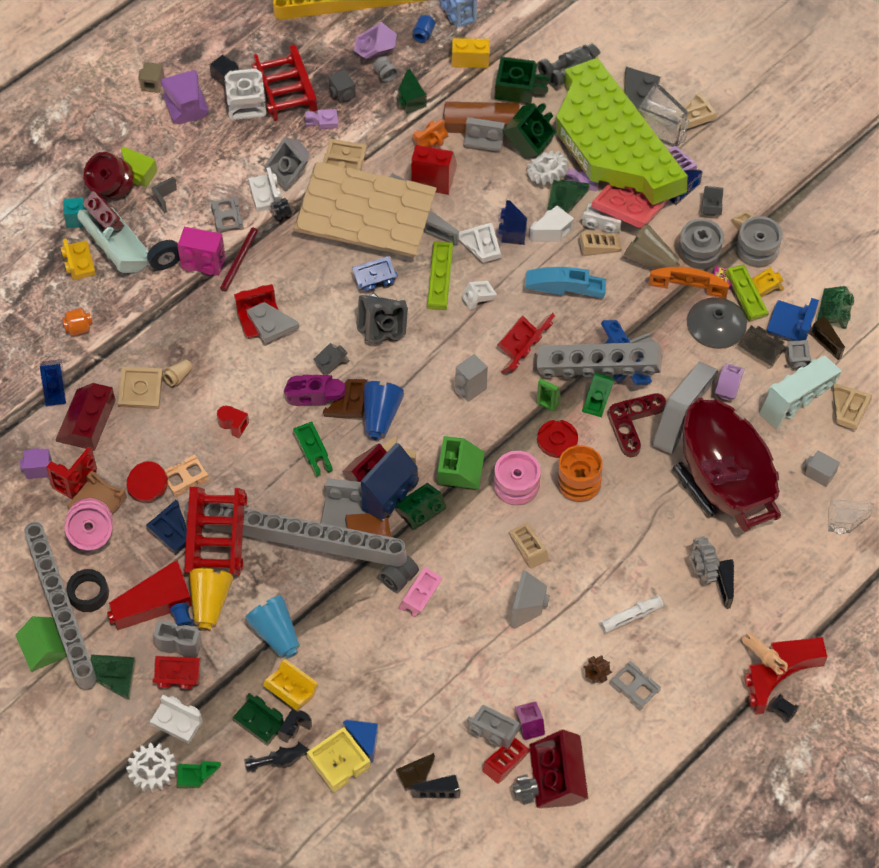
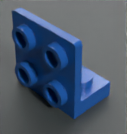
(792, 320)

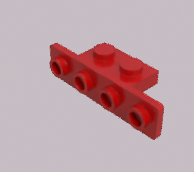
(520, 338)

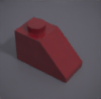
(364, 463)

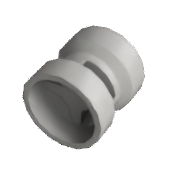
(385, 68)

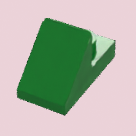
(598, 394)

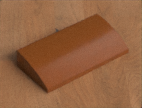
(457, 113)

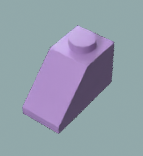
(729, 381)

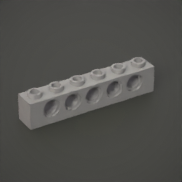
(550, 354)

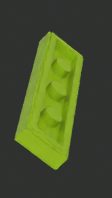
(440, 275)

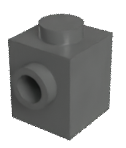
(342, 86)

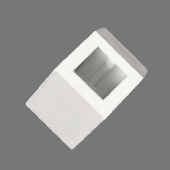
(552, 226)

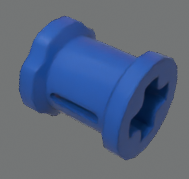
(181, 614)

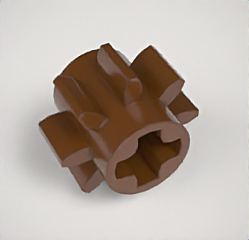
(597, 669)

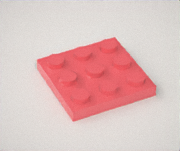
(626, 205)

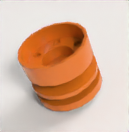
(580, 473)

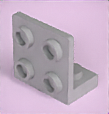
(341, 500)

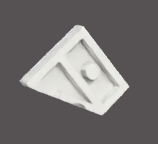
(481, 242)

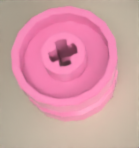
(517, 477)
(90, 536)

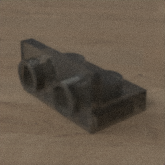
(761, 345)

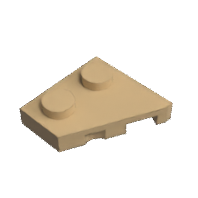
(699, 111)
(850, 405)

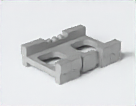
(233, 213)
(630, 690)

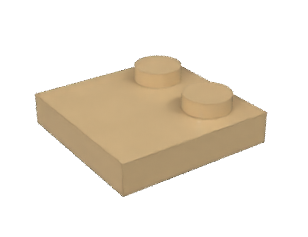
(140, 387)

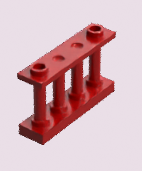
(302, 85)
(197, 520)

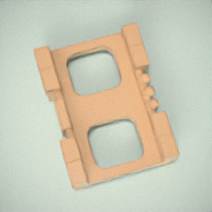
(188, 481)

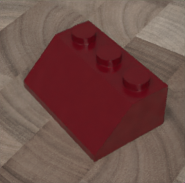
(87, 416)
(559, 770)

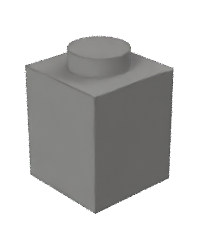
(821, 468)

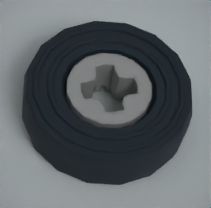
(157, 258)

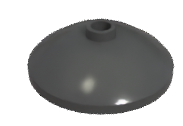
(715, 330)

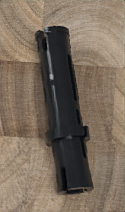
(689, 483)

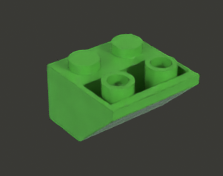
(460, 463)

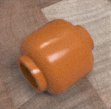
(77, 322)

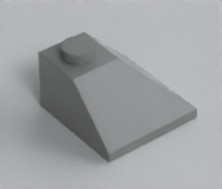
(288, 161)
(529, 600)

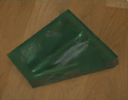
(566, 194)
(114, 673)

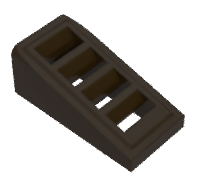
(827, 337)

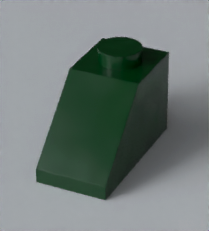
(411, 94)

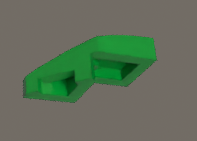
(195, 774)

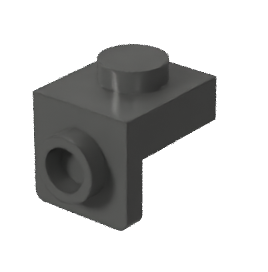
(712, 200)
(331, 357)

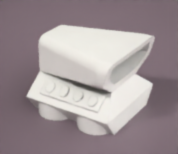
(245, 94)

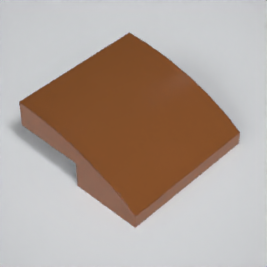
(369, 524)

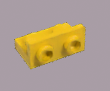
(79, 259)

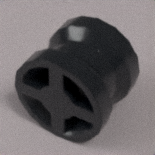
(281, 209)

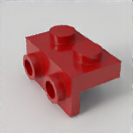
(176, 671)

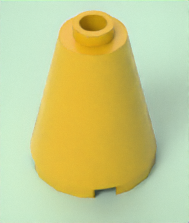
(208, 595)

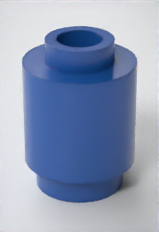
(423, 28)

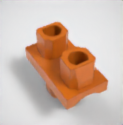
(432, 135)

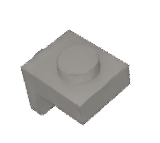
(799, 353)

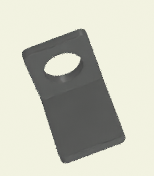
(162, 190)

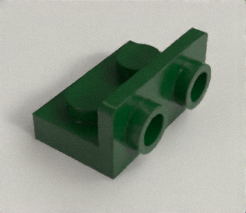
(421, 505)
(259, 719)

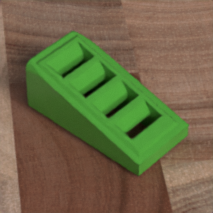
(548, 395)

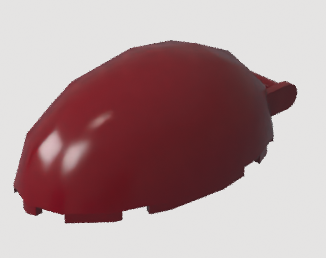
(715, 432)

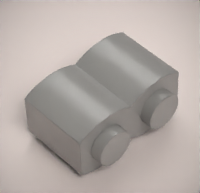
(173, 638)

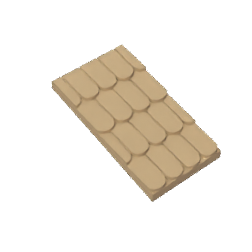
(365, 209)

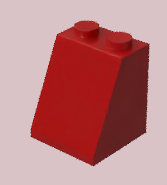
(433, 168)

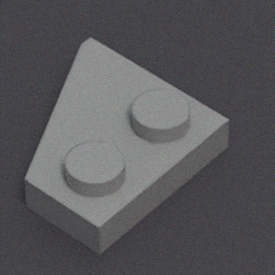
(271, 322)

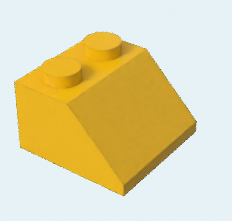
(470, 52)

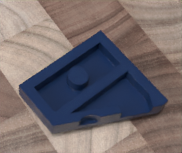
(170, 527)

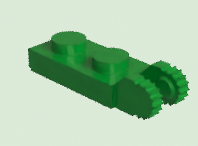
(312, 447)

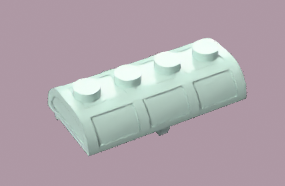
(120, 246)

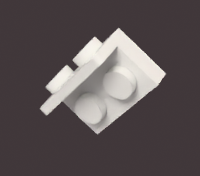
(264, 190)
(597, 220)
(177, 719)

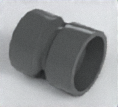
(396, 577)

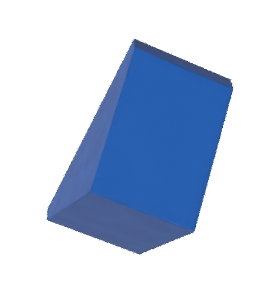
(365, 736)

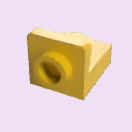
(767, 281)

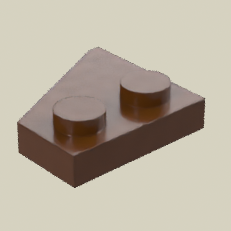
(351, 404)

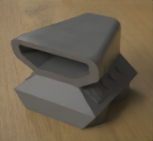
(381, 318)

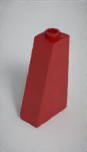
(150, 598)

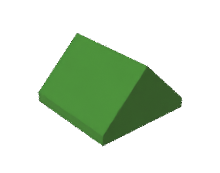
(40, 642)

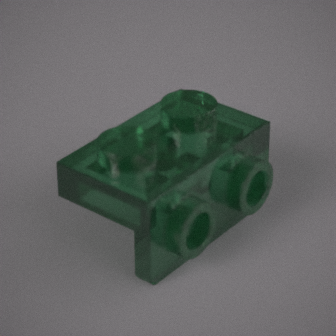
(836, 305)

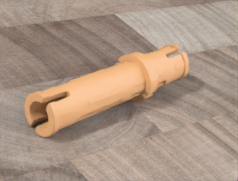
(768, 656)

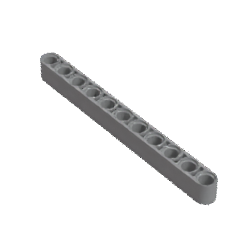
(305, 531)

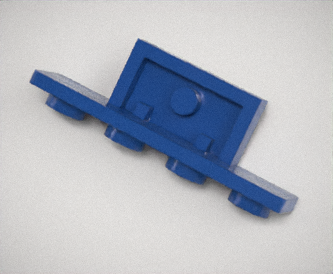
(616, 335)

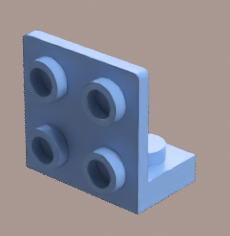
(460, 11)

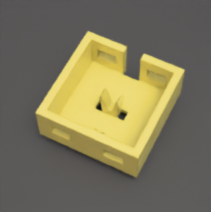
(334, 751)

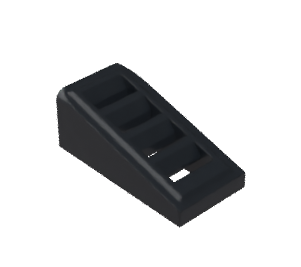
(726, 581)
(437, 788)

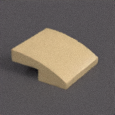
(345, 154)

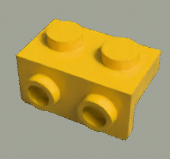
(291, 685)

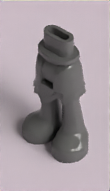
(566, 60)

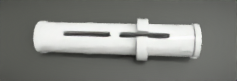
(640, 610)

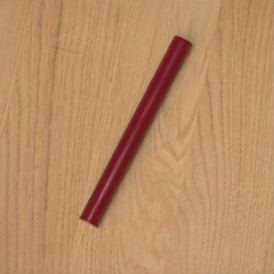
(238, 260)

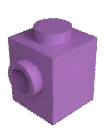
(35, 463)

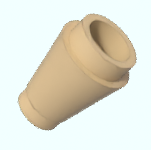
(175, 374)

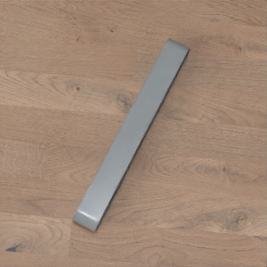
(62, 611)

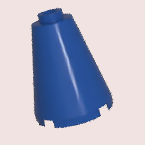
(380, 407)

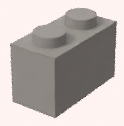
(471, 378)

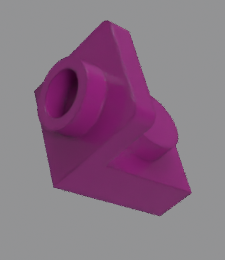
(530, 720)

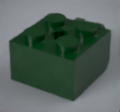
(518, 80)
(530, 130)

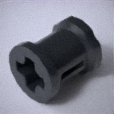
(784, 708)

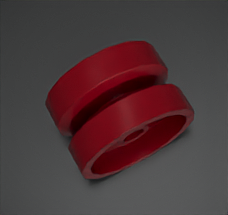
(108, 175)

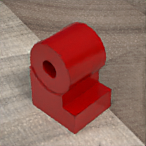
(232, 419)

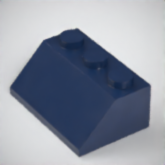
(388, 482)

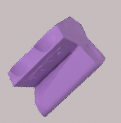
(184, 97)

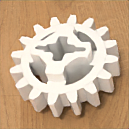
(548, 167)
(161, 769)

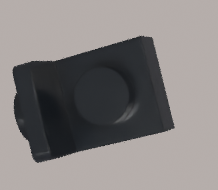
(291, 724)

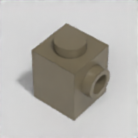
(151, 77)

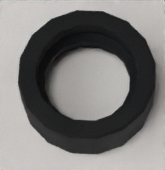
(84, 576)

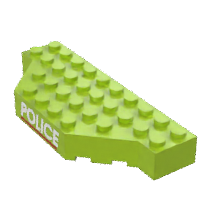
(613, 137)

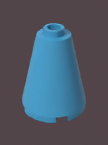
(275, 626)

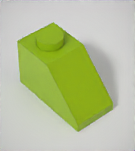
(142, 165)

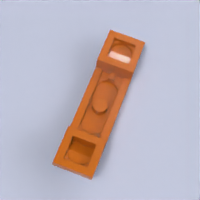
(691, 277)

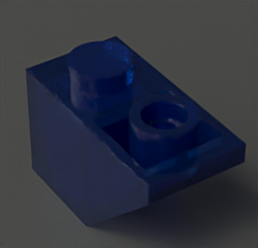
(513, 226)

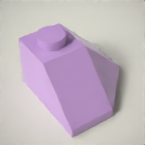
(375, 41)

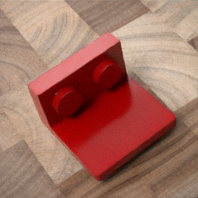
(72, 481)

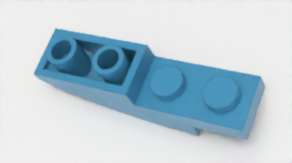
(562, 279)

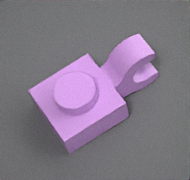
(325, 119)
(574, 175)

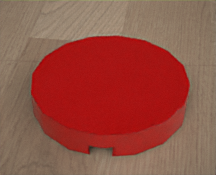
(556, 437)
(147, 481)

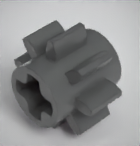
(525, 789)

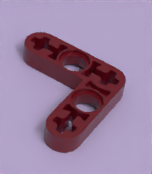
(626, 419)

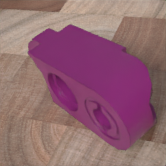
(303, 390)

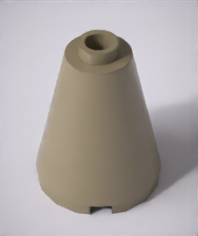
(651, 250)

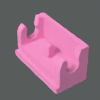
(420, 591)

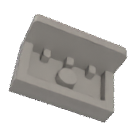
(493, 726)

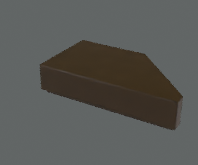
(415, 771)

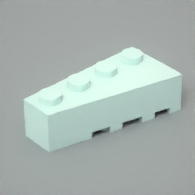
(799, 390)

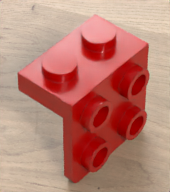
(247, 299)

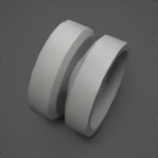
(759, 241)
(701, 243)

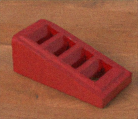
(497, 770)

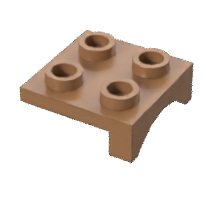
(100, 490)

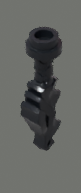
(283, 757)

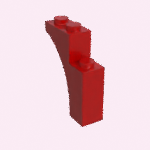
(797, 654)

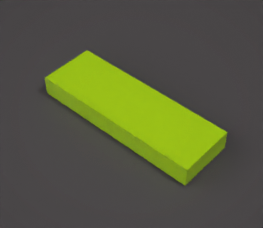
(746, 292)

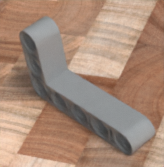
(673, 417)

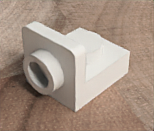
(478, 292)

